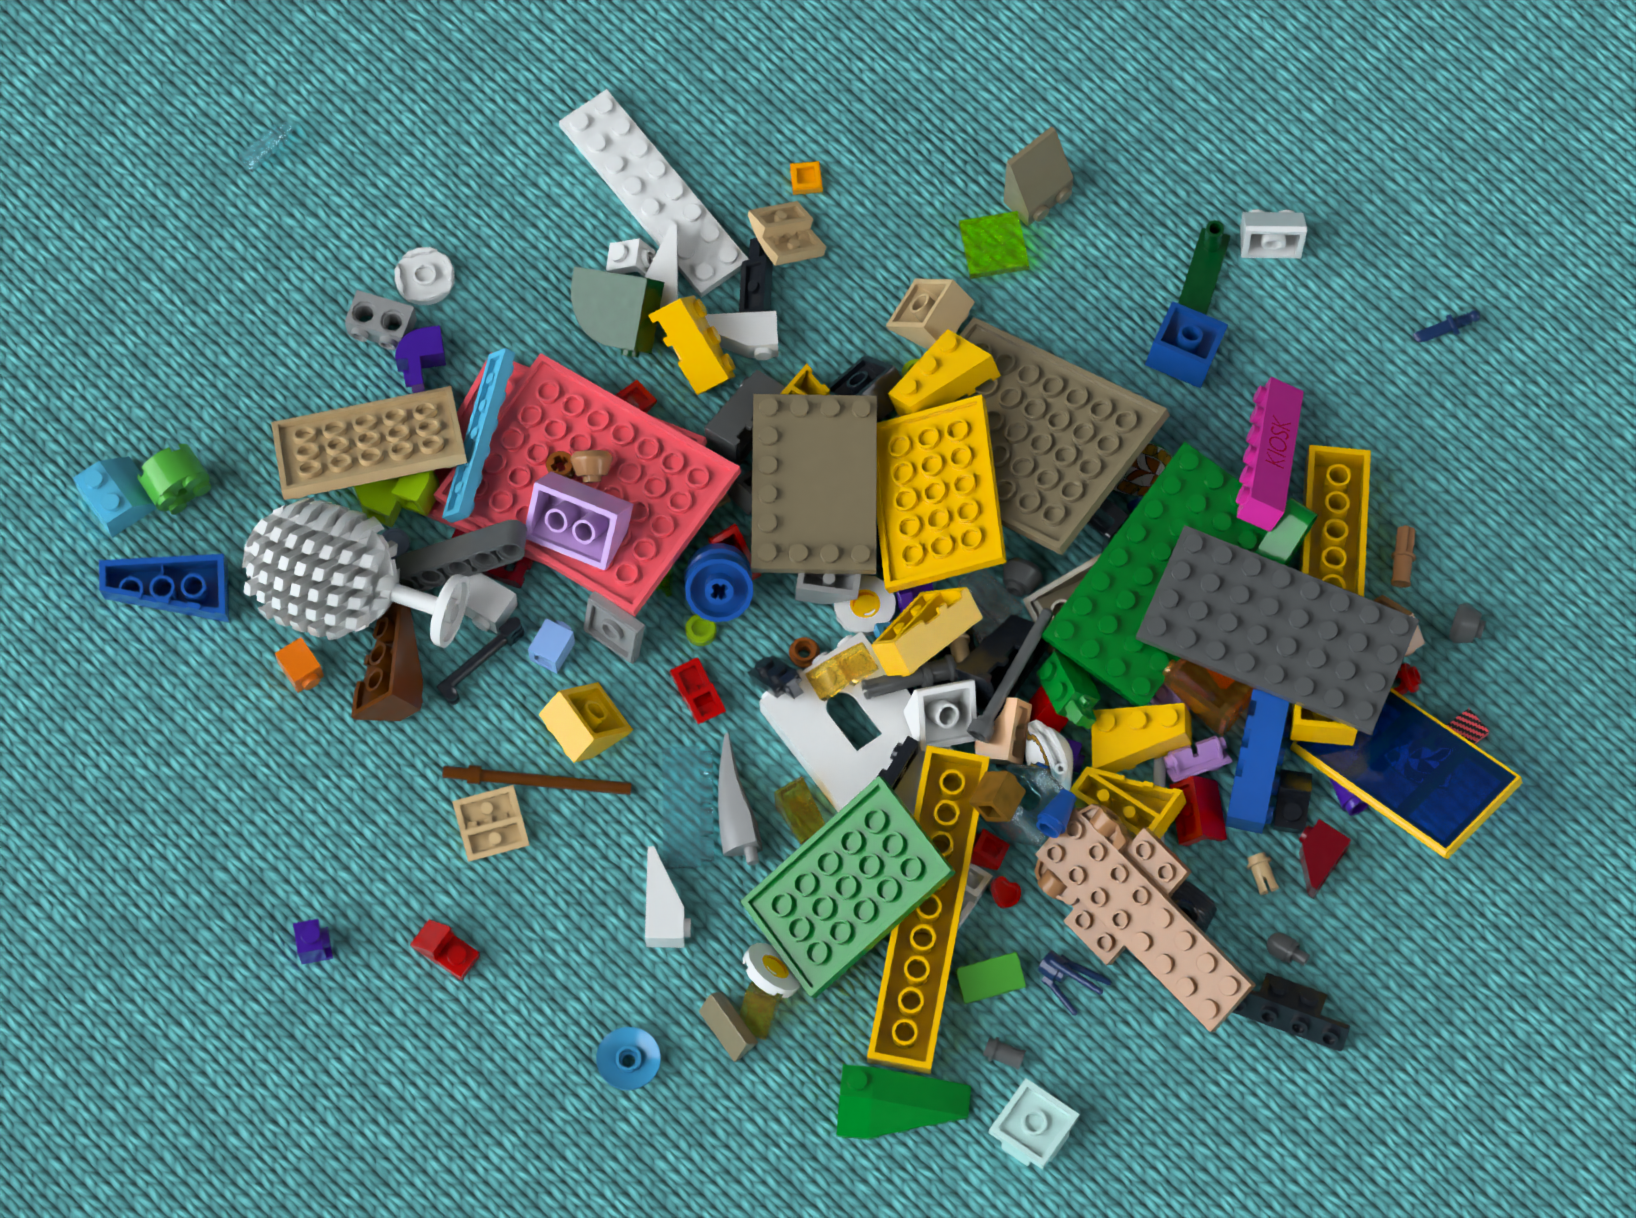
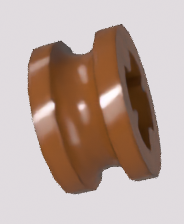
(557, 457)

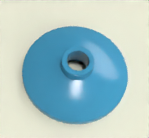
(628, 1043)

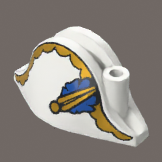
(1049, 750)

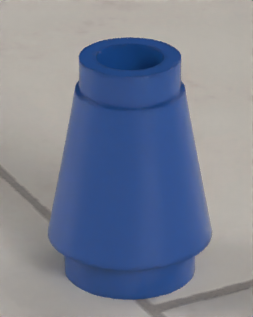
(1056, 815)

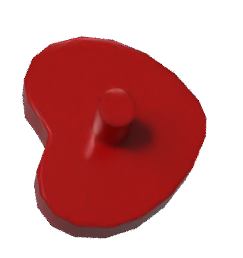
(1004, 892)

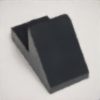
(1292, 801)

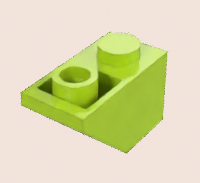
(378, 500)

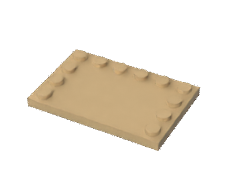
(368, 443)

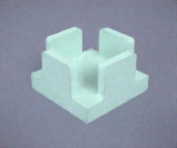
(1033, 1125)

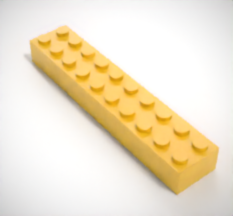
(1334, 552)
(925, 940)

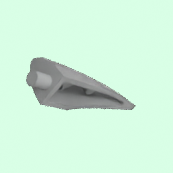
(736, 819)

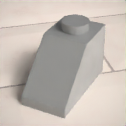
(827, 587)

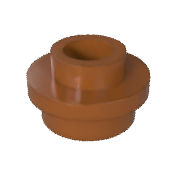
(803, 644)

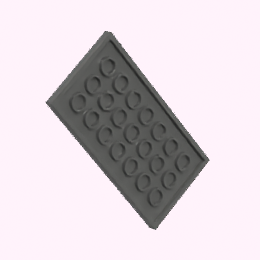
(1277, 629)

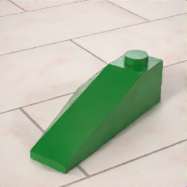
(890, 1101)

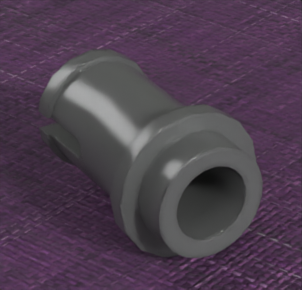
(1004, 1053)

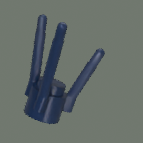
(1059, 967)

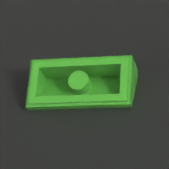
(990, 978)

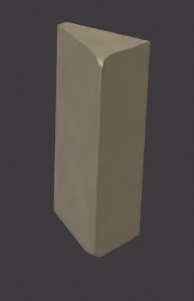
(727, 1025)

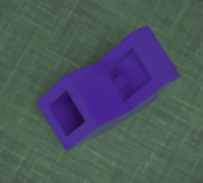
(417, 351)

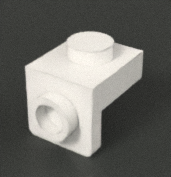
(630, 257)

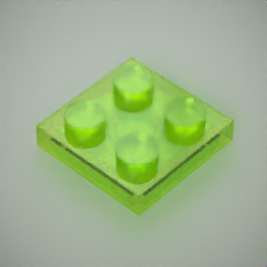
(993, 245)

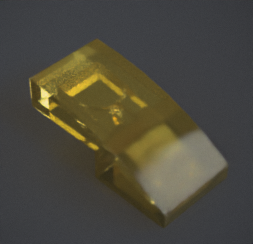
(841, 670)

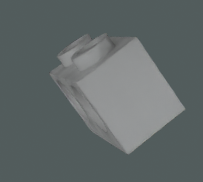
(383, 314)

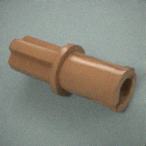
(1403, 557)

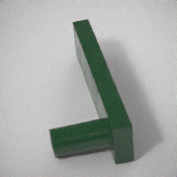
(1205, 267)

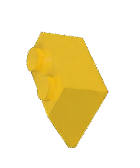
(584, 721)

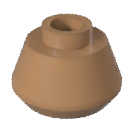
(591, 464)

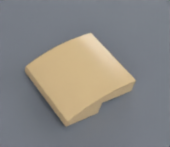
(786, 233)
(490, 823)

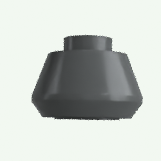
(1021, 576)
(1466, 624)

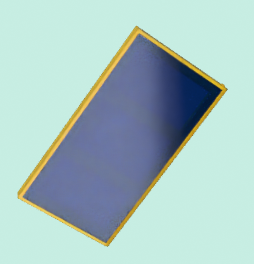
(1417, 774)

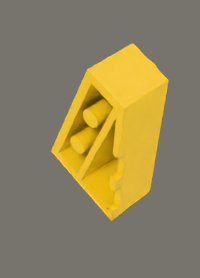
(943, 375)
(1134, 802)

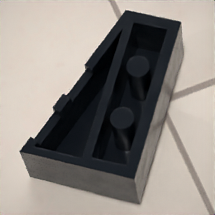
(995, 655)

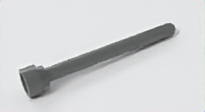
(983, 726)

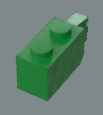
(1069, 689)

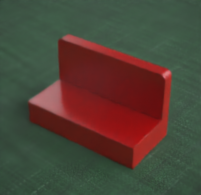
(1202, 813)

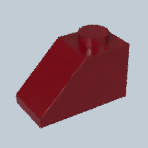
(1320, 854)

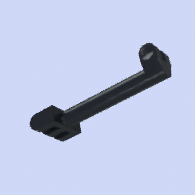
(509, 634)

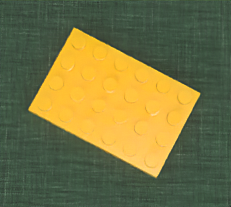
(937, 495)

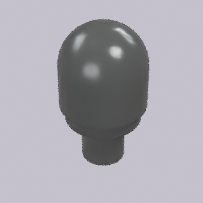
(1286, 949)

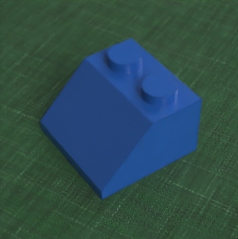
(1186, 344)

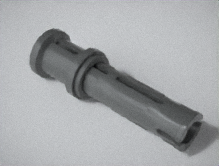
(925, 676)

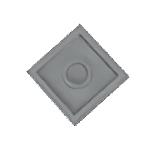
(613, 627)

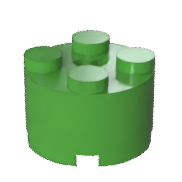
(174, 478)

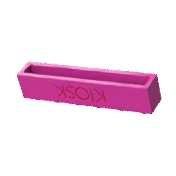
(1269, 454)

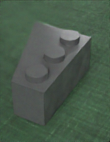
(732, 427)

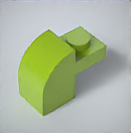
(417, 491)

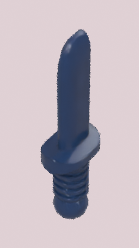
(1447, 326)

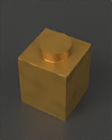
(997, 796)

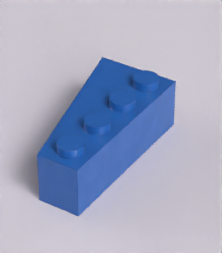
(173, 584)
(1257, 763)

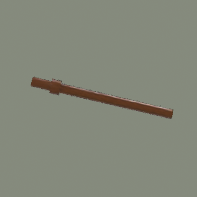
(475, 775)

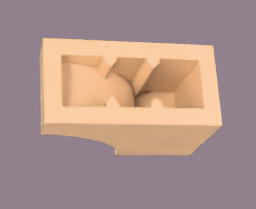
(1010, 733)

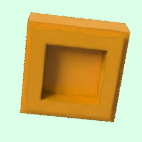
(806, 177)

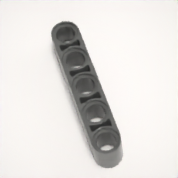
(463, 555)

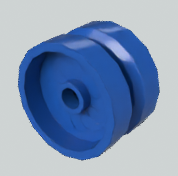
(718, 582)

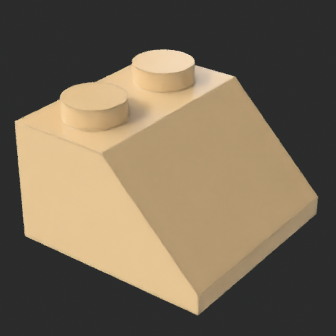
(930, 310)

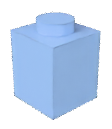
(551, 645)

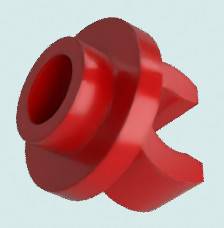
(1410, 679)

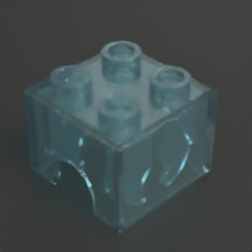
(1040, 790)

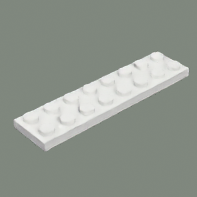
(653, 191)

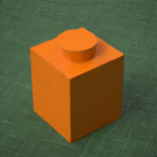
(299, 665)

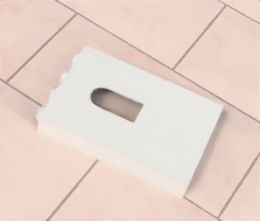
(826, 751)

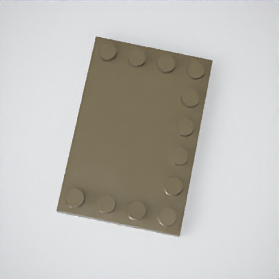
(814, 484)

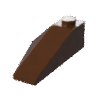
(393, 673)

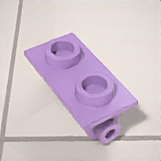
(1209, 757)

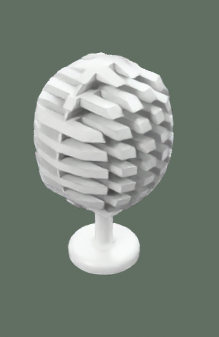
(335, 575)

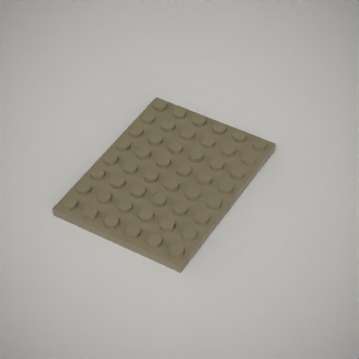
(1056, 436)

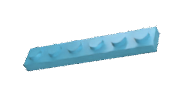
(479, 434)

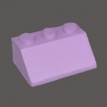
(577, 520)

